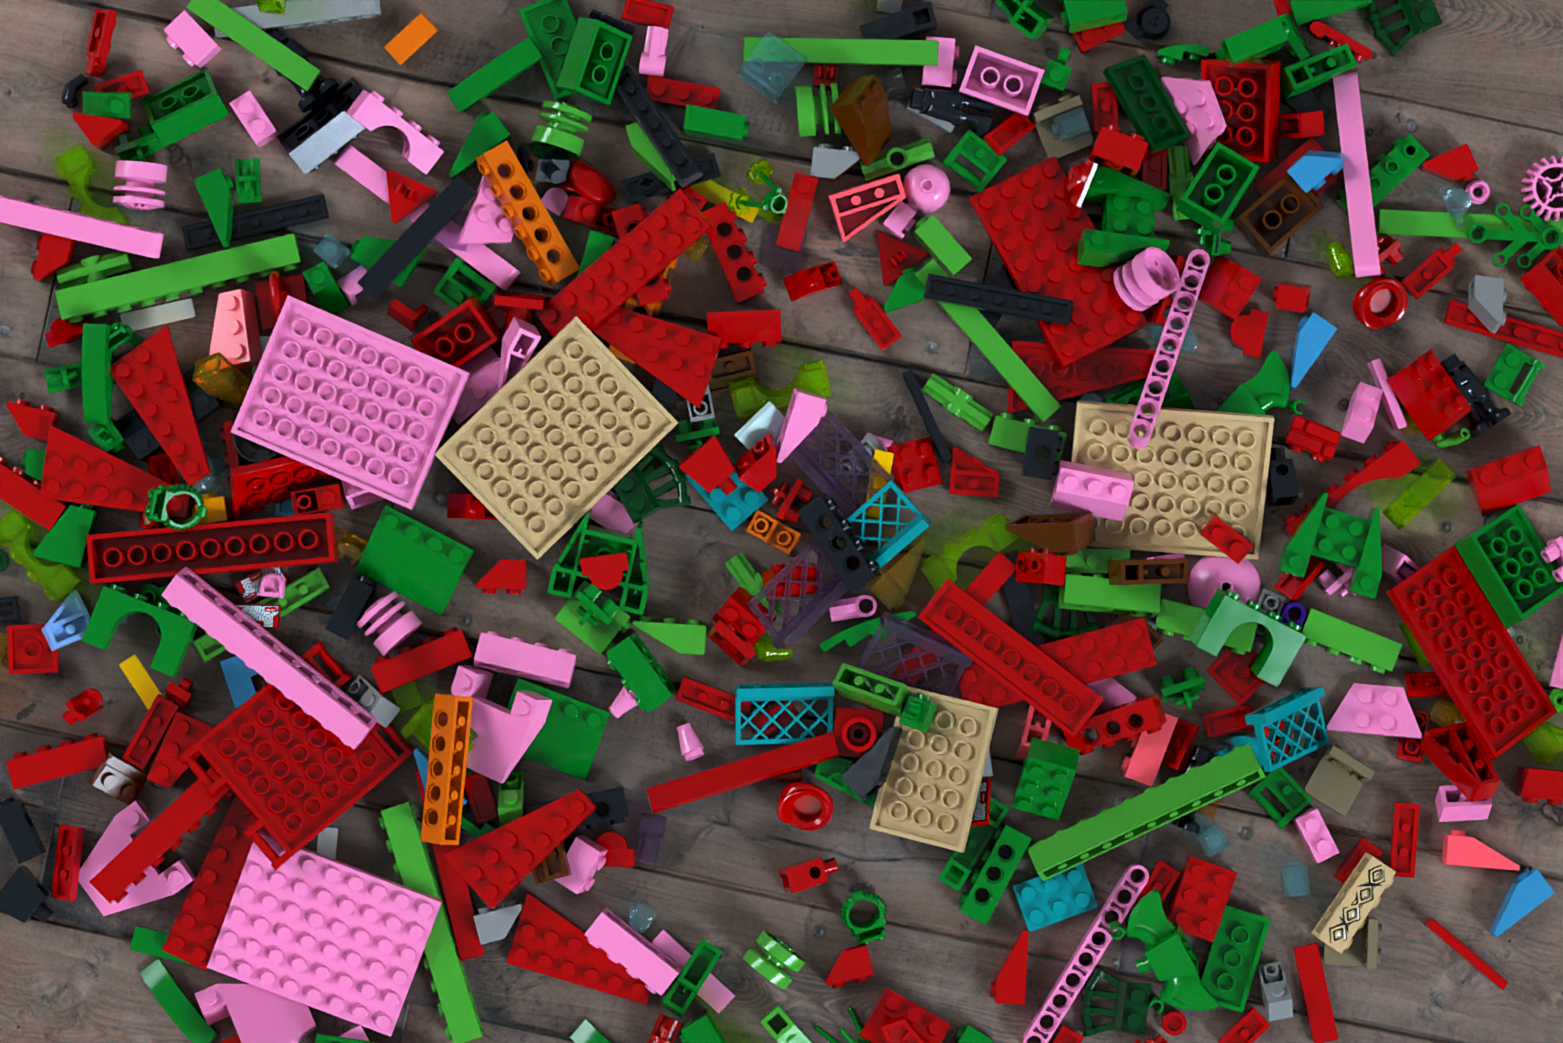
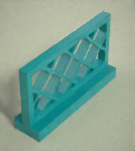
(902, 537)
(782, 692)
(1285, 710)

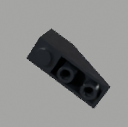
(901, 24)
(871, 770)

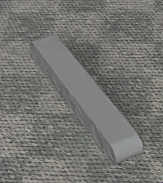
(309, 13)

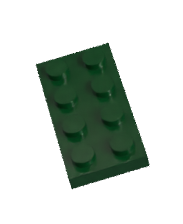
(1147, 103)

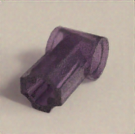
(650, 832)

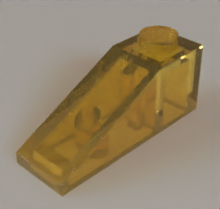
(221, 379)
(897, 580)

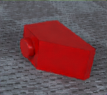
(1301, 124)
(1452, 165)

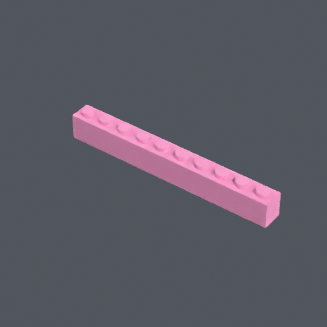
(269, 657)

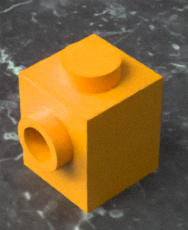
(217, 509)

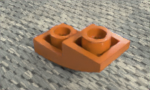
(411, 38)
(774, 532)

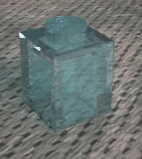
(1070, 125)
(332, 250)
(1212, 839)
(1294, 879)

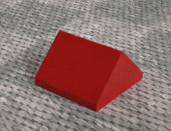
(101, 130)

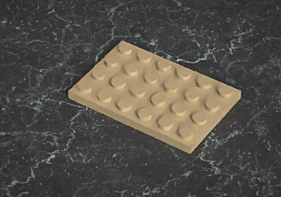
(937, 774)

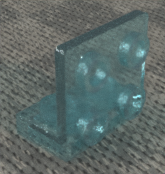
(771, 67)

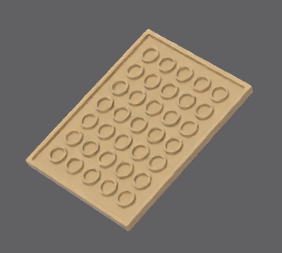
(556, 438)
(1184, 476)

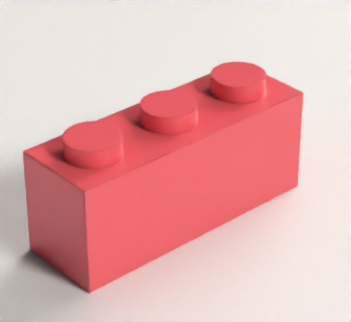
(1148, 753)

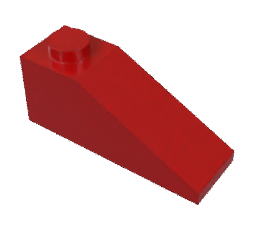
(797, 212)
(1011, 977)

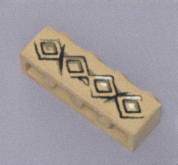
(1354, 902)

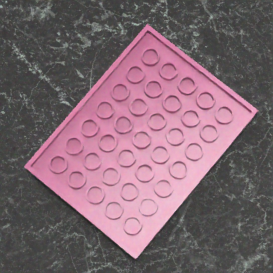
(350, 402)
(325, 935)

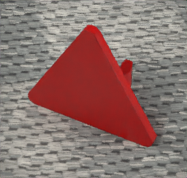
(406, 195)
(896, 257)

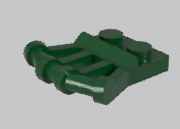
(1417, 15)
(636, 493)
(1050, 595)
(1130, 1005)

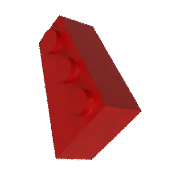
(181, 735)
(1461, 760)

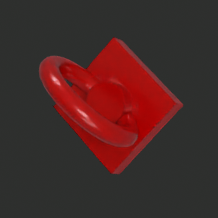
(273, 294)

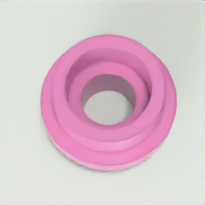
(1485, 191)

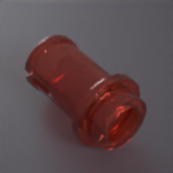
(793, 776)

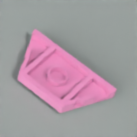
(1198, 110)
(486, 219)
(1375, 712)

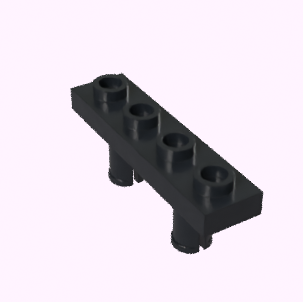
(649, 186)

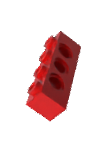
(624, 220)
(742, 290)
(1148, 708)

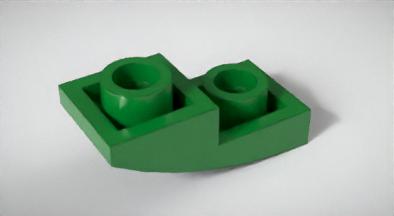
(1174, 54)

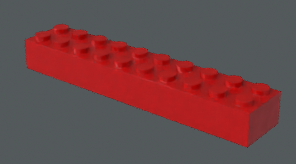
(212, 548)

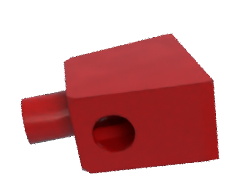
(710, 466)
(797, 876)

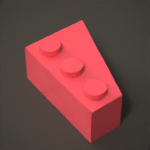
(863, 203)
(237, 329)

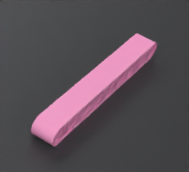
(1356, 174)
(375, 180)
(80, 227)
(1163, 357)
(1086, 945)

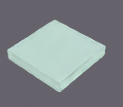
(765, 421)

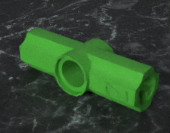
(912, 153)
(1178, 178)
(94, 269)
(957, 402)
(749, 579)

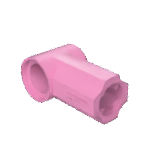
(654, 57)
(849, 608)

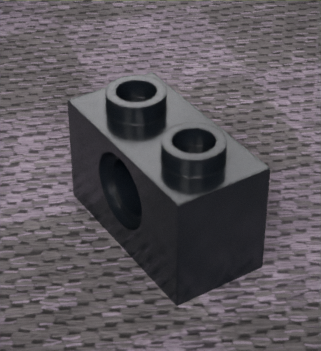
(1032, 466)

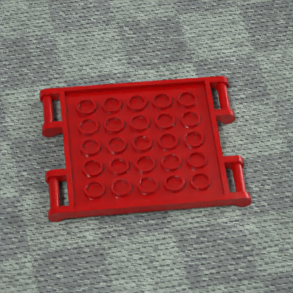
(290, 766)

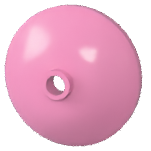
(1214, 571)

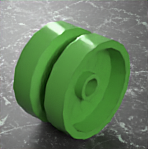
(776, 956)

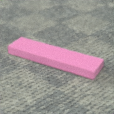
(712, 990)

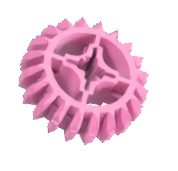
(1545, 184)

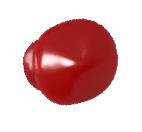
(589, 183)
(1380, 303)
(805, 806)

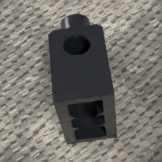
(544, 162)
(1281, 488)
(24, 897)

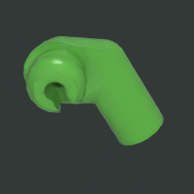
(1452, 439)

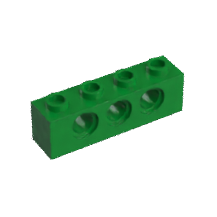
(983, 910)

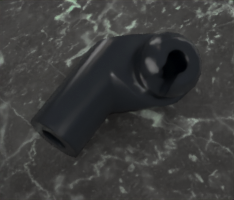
(70, 89)

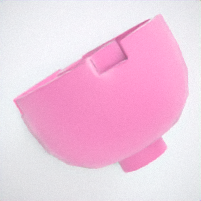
(926, 187)

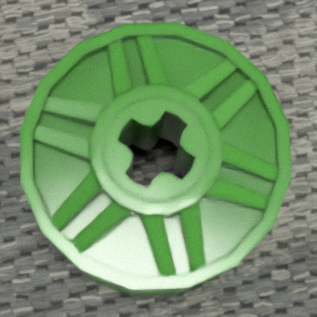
(816, 109)
(562, 127)

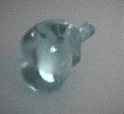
(1457, 203)
(641, 916)

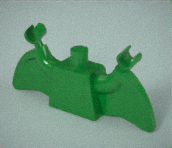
(1265, 390)
(1167, 955)

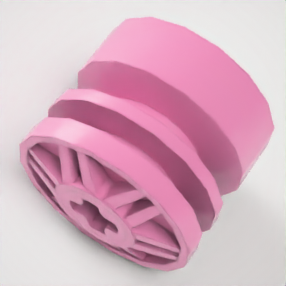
(140, 184)
(1146, 279)
(389, 623)

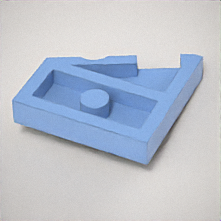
(67, 623)

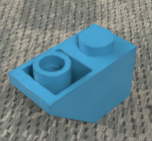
(1314, 167)

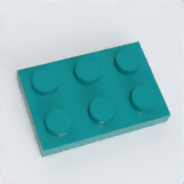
(737, 505)
(1054, 898)

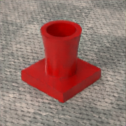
(519, 306)
(849, 720)

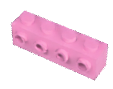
(524, 659)
(633, 951)

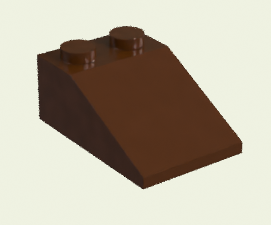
(864, 116)
(1277, 215)
(1056, 531)

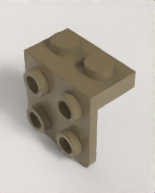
(1044, 118)
(1338, 779)
(1363, 950)

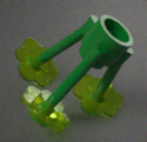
(771, 206)

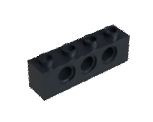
(827, 539)
(613, 797)

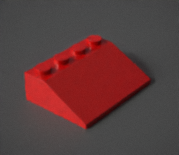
(1249, 104)

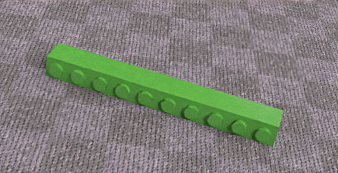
(179, 277)
(1146, 812)
(441, 948)

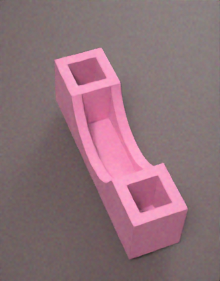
(417, 149)

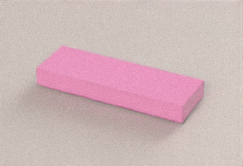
(1388, 396)

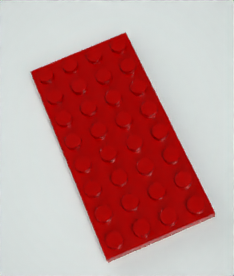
(1038, 242)
(1472, 652)

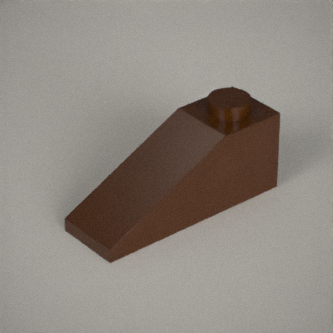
(1148, 571)

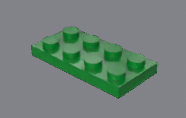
(552, 29)
(1234, 957)

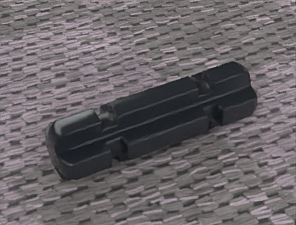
(627, 28)

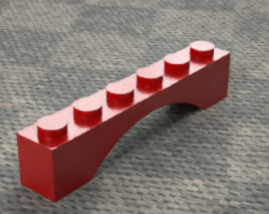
(1392, 464)

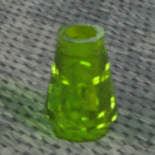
(1339, 260)
(767, 652)

